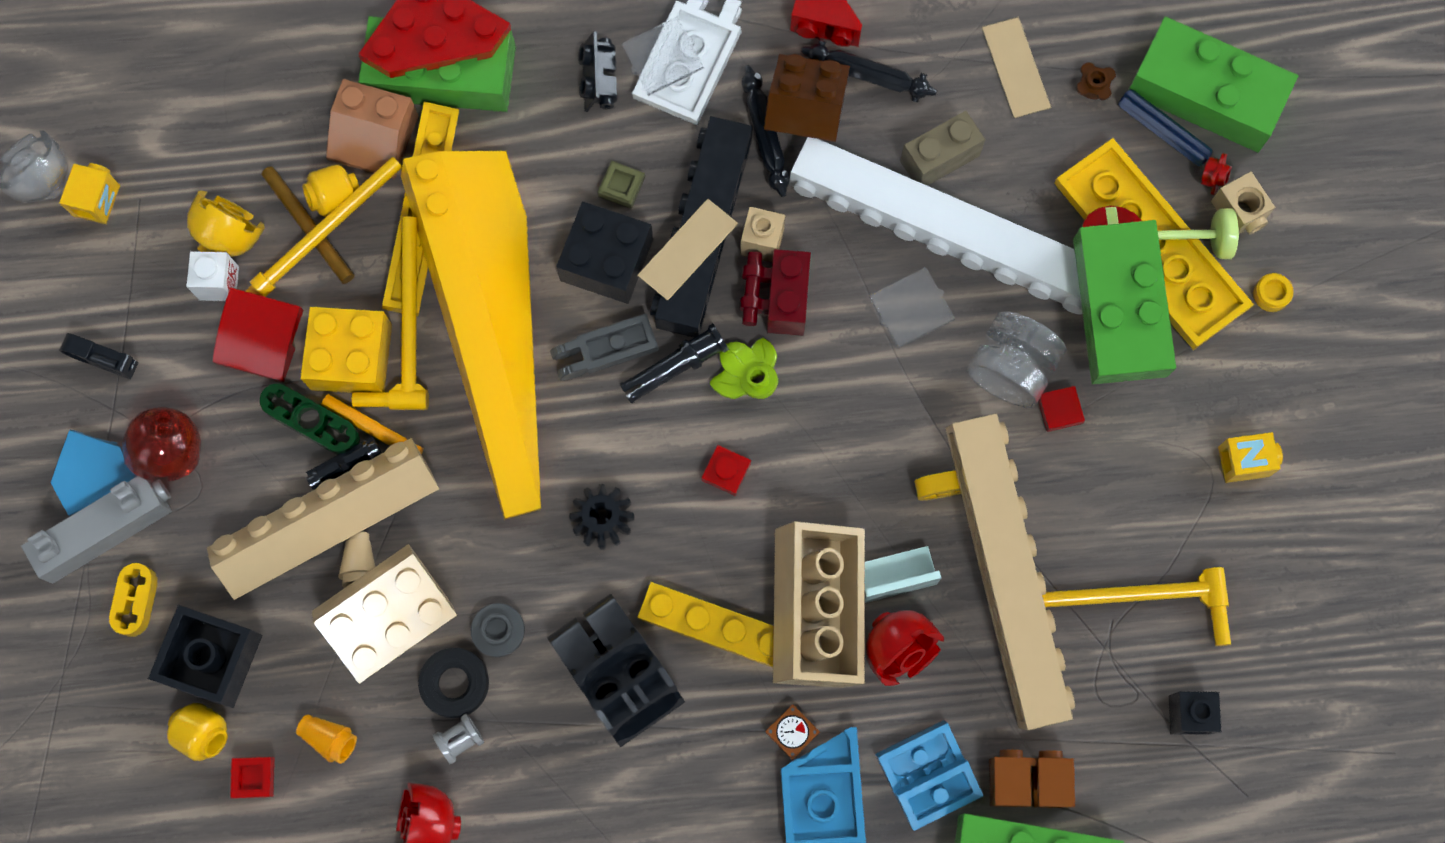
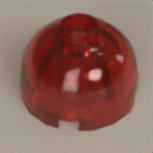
(161, 444)

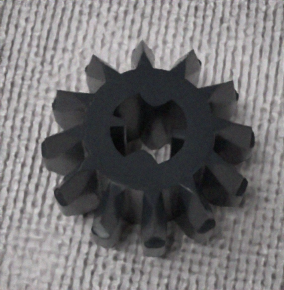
(589, 524)

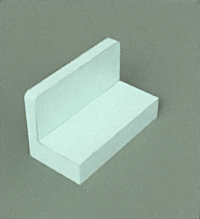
(899, 574)

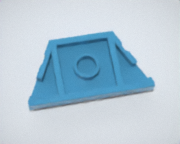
(825, 793)

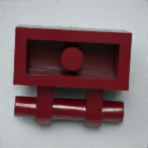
(788, 291)

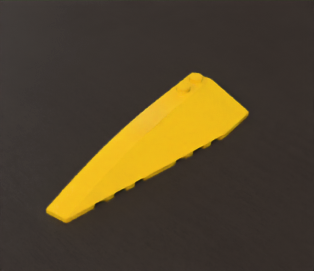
(479, 267)

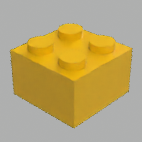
(346, 350)

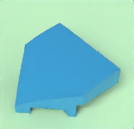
(87, 470)

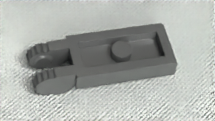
(607, 347)

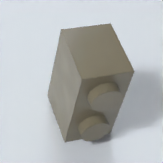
(942, 149)

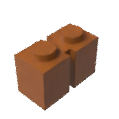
(1051, 780)

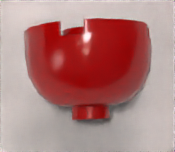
(901, 644)
(427, 816)

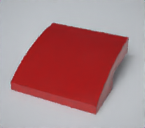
(257, 334)

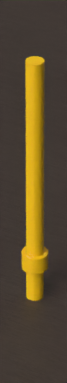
(264, 283)

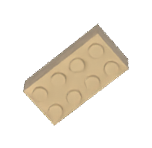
(819, 605)

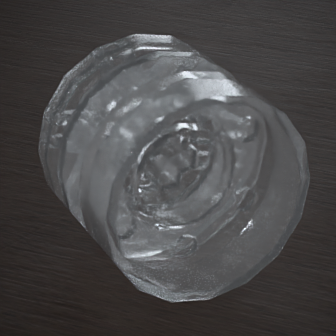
(1016, 359)

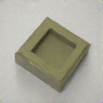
(621, 184)

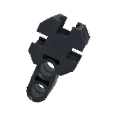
(624, 685)

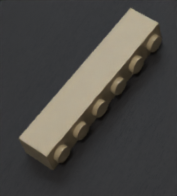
(321, 518)

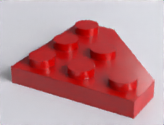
(432, 36)

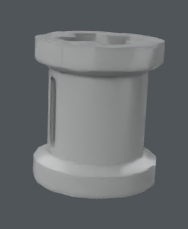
(458, 738)

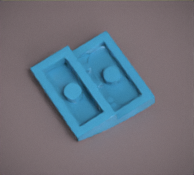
(929, 775)

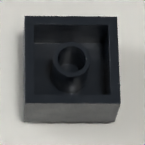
(605, 252)
(205, 656)

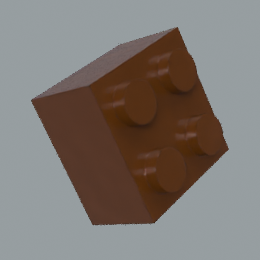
(807, 97)

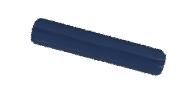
(1165, 127)

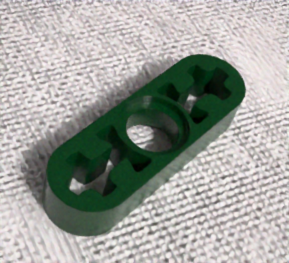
(292, 398)

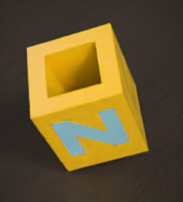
(90, 192)
(1250, 457)

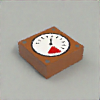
(792, 732)

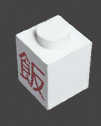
(211, 275)

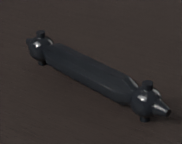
(873, 71)
(767, 140)

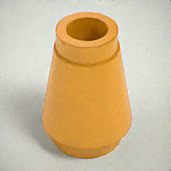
(329, 739)

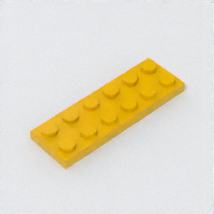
(1198, 288)

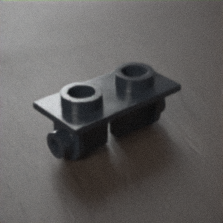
(596, 59)
(343, 462)

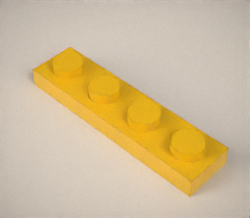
(708, 623)

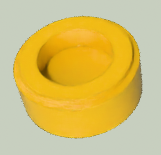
(1273, 292)

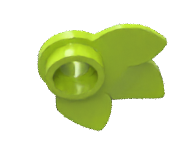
(743, 366)

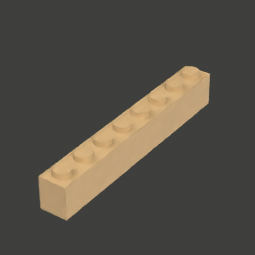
(1009, 572)

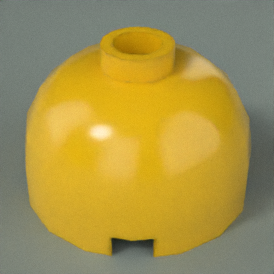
(221, 225)

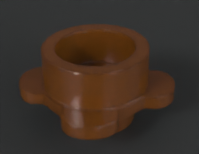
(1095, 91)

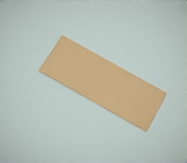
(1016, 67)
(687, 249)

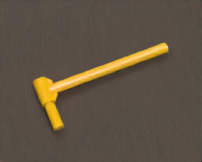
(407, 394)
(1209, 587)

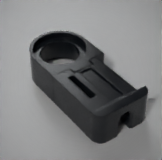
(98, 356)

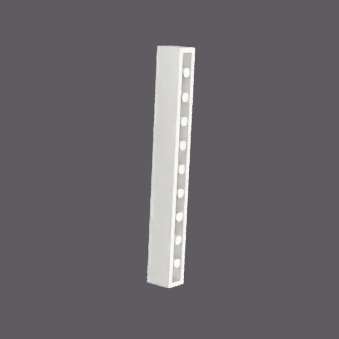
(938, 221)

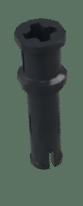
(690, 354)

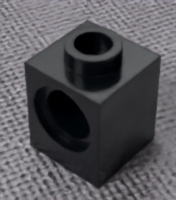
(1194, 713)

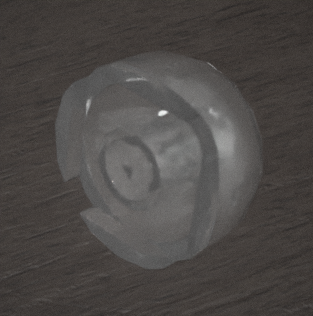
(34, 169)

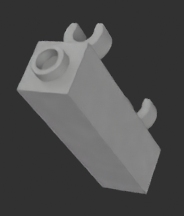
(97, 528)

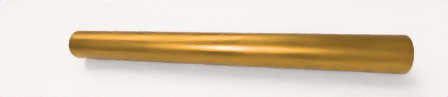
(306, 223)

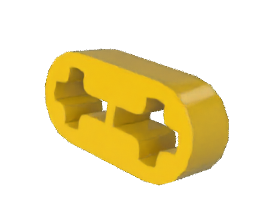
(937, 486)
(124, 598)

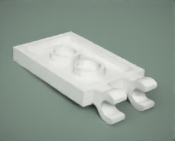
(714, 44)

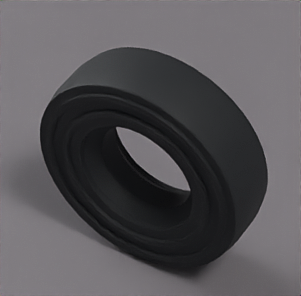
(436, 666)

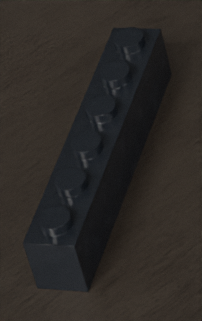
(715, 178)

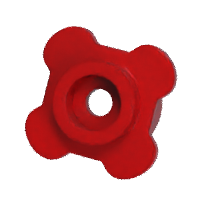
(1216, 173)

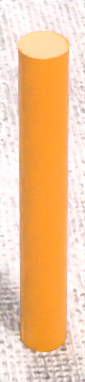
(363, 422)

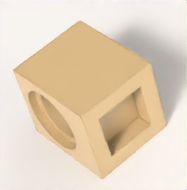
(1248, 191)
(762, 233)

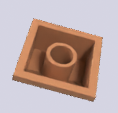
(369, 126)

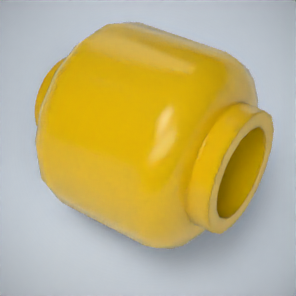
(328, 188)
(197, 732)

